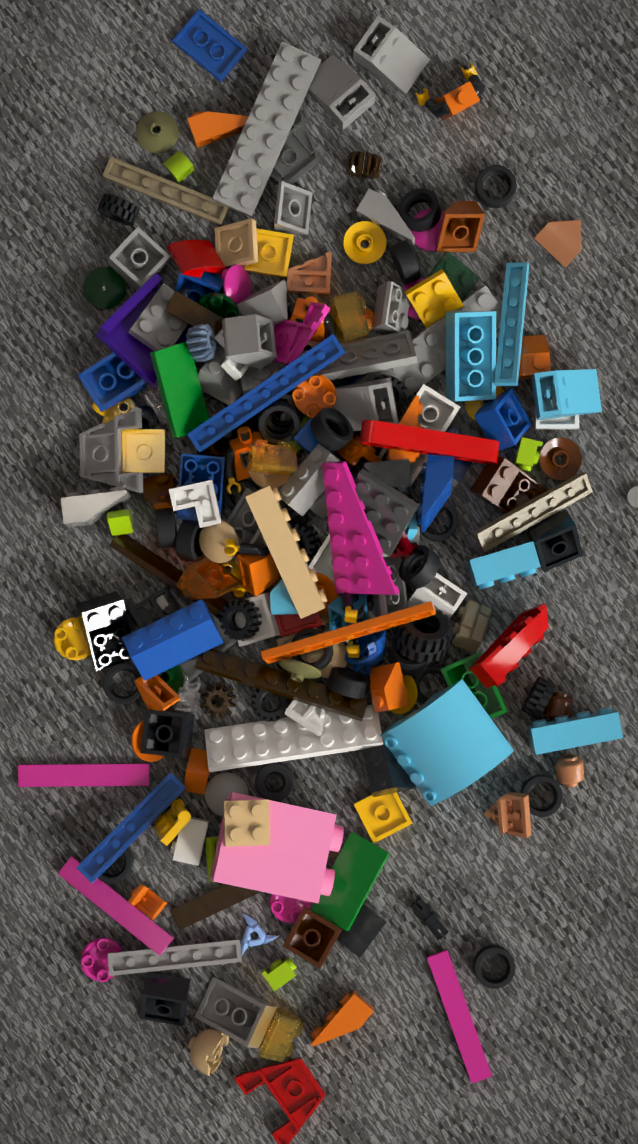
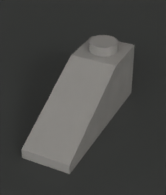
(378, 209)

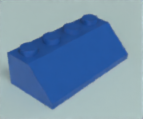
(173, 640)

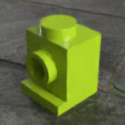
(527, 453)
(280, 972)

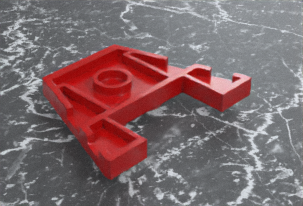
(293, 1089)

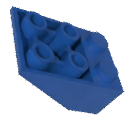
(200, 469)
(434, 488)

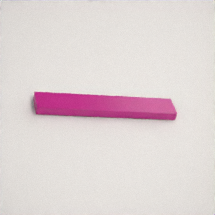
(83, 775)
(118, 908)
(459, 1016)

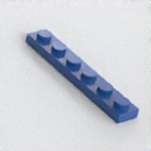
(131, 828)

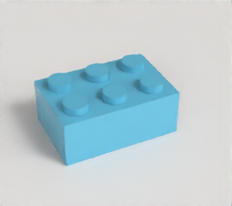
(503, 565)

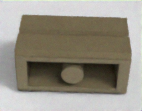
(471, 626)

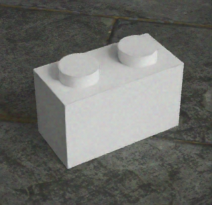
(190, 842)

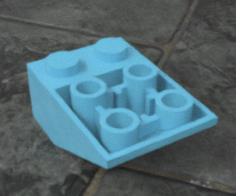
(566, 393)

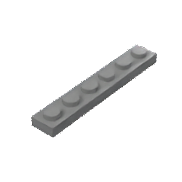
(174, 957)

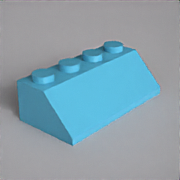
(470, 355)
(574, 731)

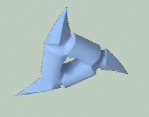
(248, 941)

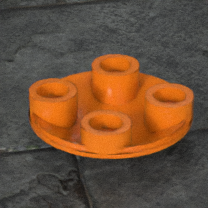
(314, 395)

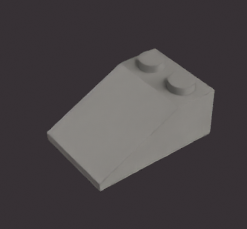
(235, 1013)

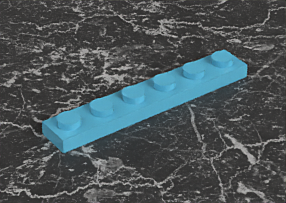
(512, 324)

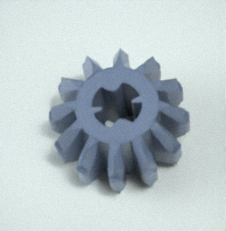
(201, 342)

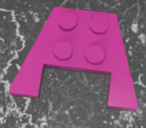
(293, 336)

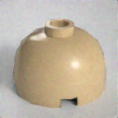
(207, 1050)

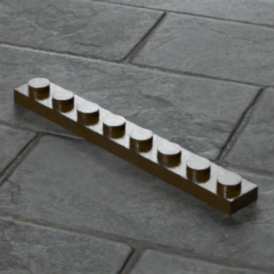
(280, 683)

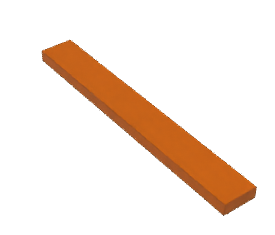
(349, 632)

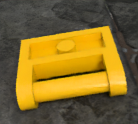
(168, 826)

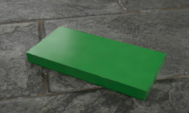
(179, 388)
(354, 877)

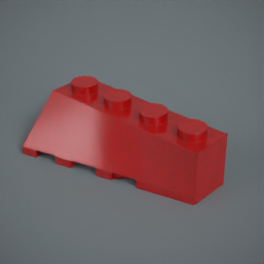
(511, 646)

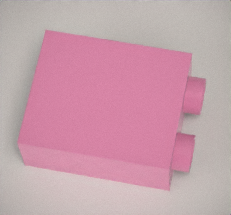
(292, 862)

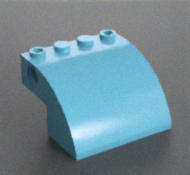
(447, 743)

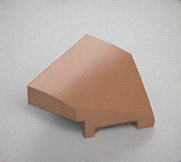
(561, 240)
(512, 814)

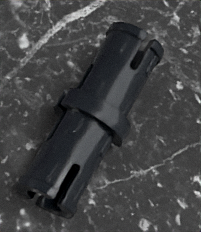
(429, 918)

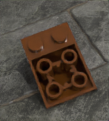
(505, 486)

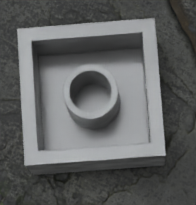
(138, 258)

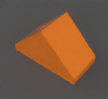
(156, 693)
(197, 772)

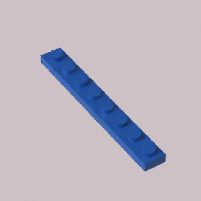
(266, 393)

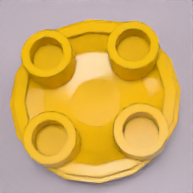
(70, 640)

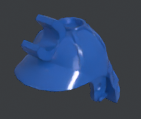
(372, 654)

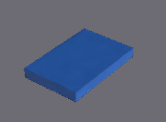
(209, 45)

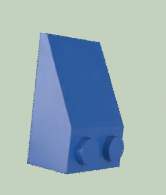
(111, 382)

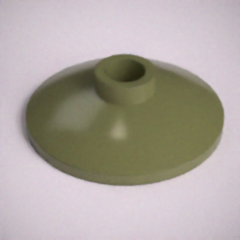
(160, 141)
(299, 670)

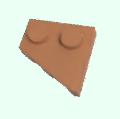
(311, 277)

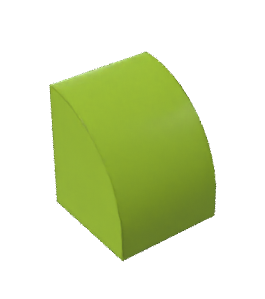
(178, 166)
(120, 522)

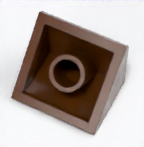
(312, 937)

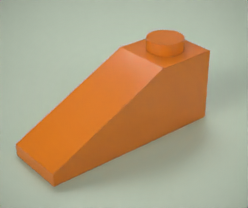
(214, 126)

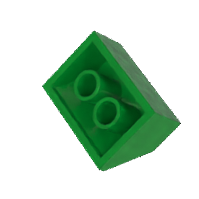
(488, 697)

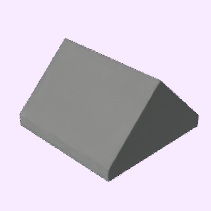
(292, 209)
(268, 303)

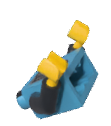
(347, 611)

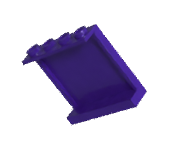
(128, 348)

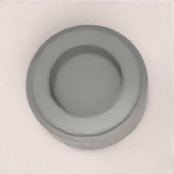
(632, 497)

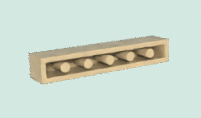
(285, 550)

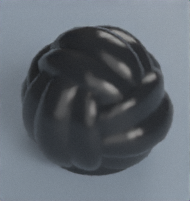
(148, 416)

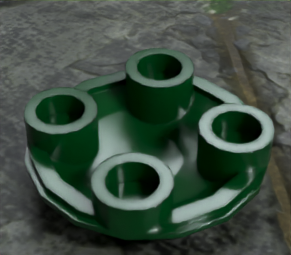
(104, 288)
(219, 304)

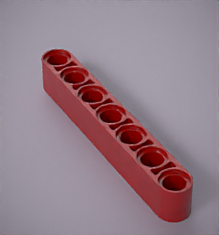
(429, 442)

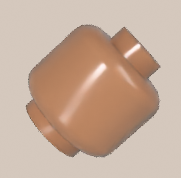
(569, 769)

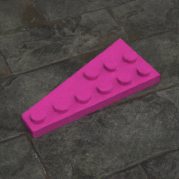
(354, 544)

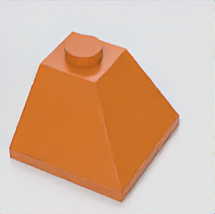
(387, 687)

